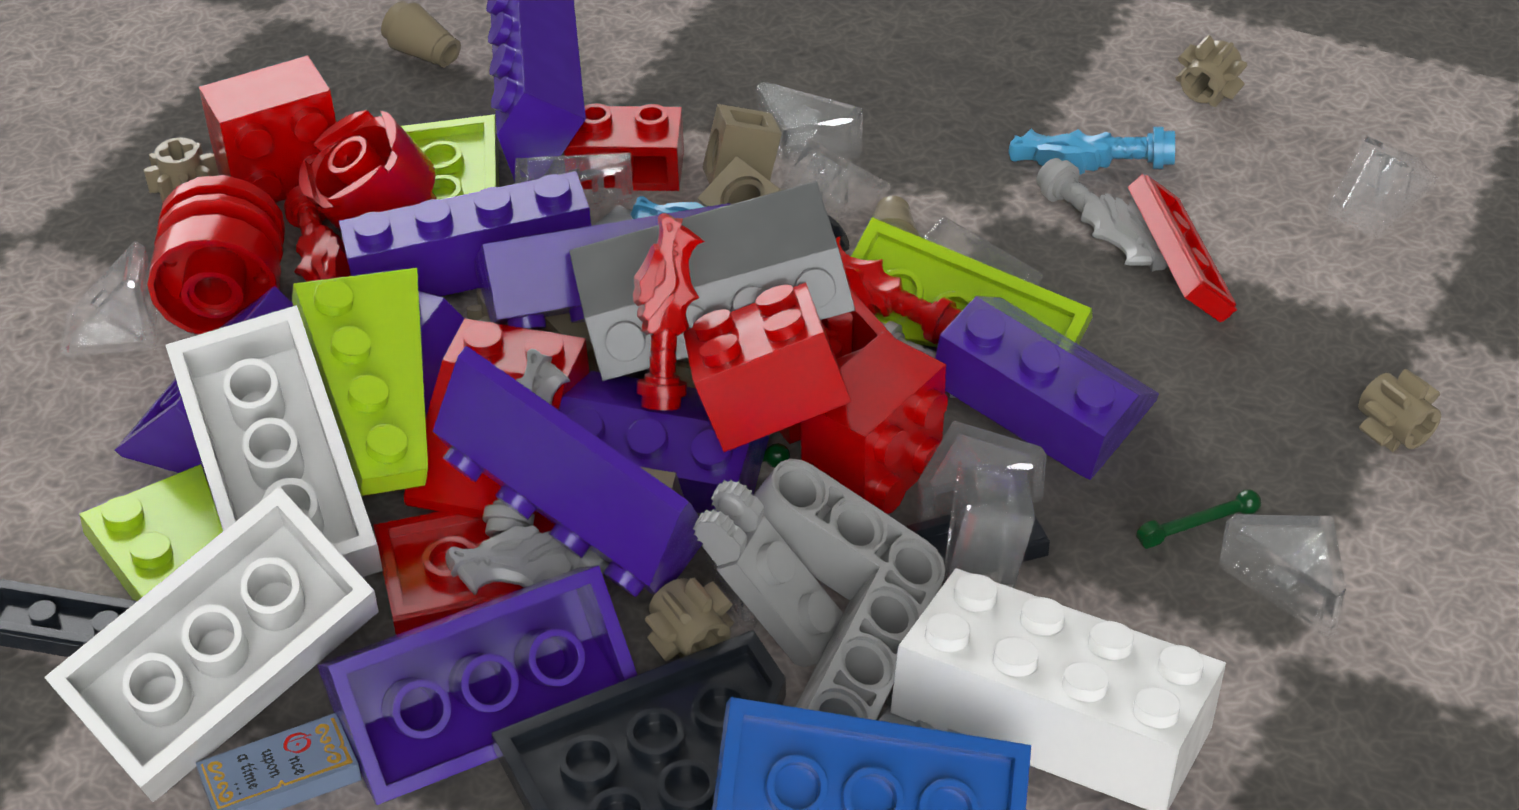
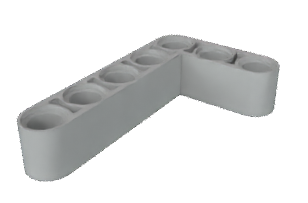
(868, 560)

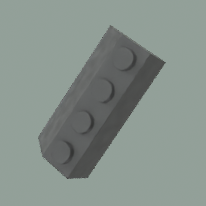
(744, 253)

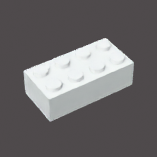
(270, 425)
(214, 643)
(1075, 687)

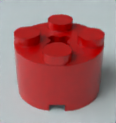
(366, 168)

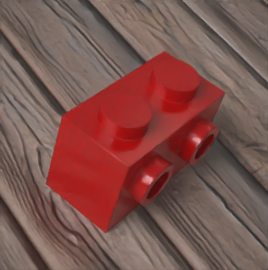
(647, 132)

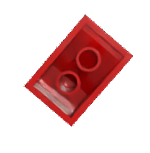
(507, 349)

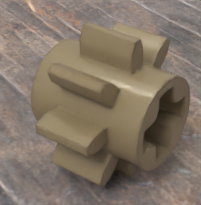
(1211, 71)
(177, 163)
(1399, 410)
(688, 618)

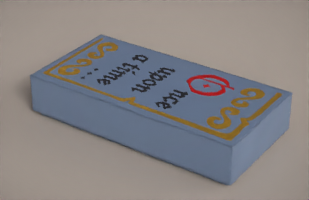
(281, 768)

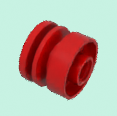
(214, 251)

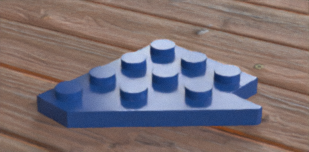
(843, 762)

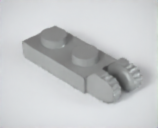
(767, 574)

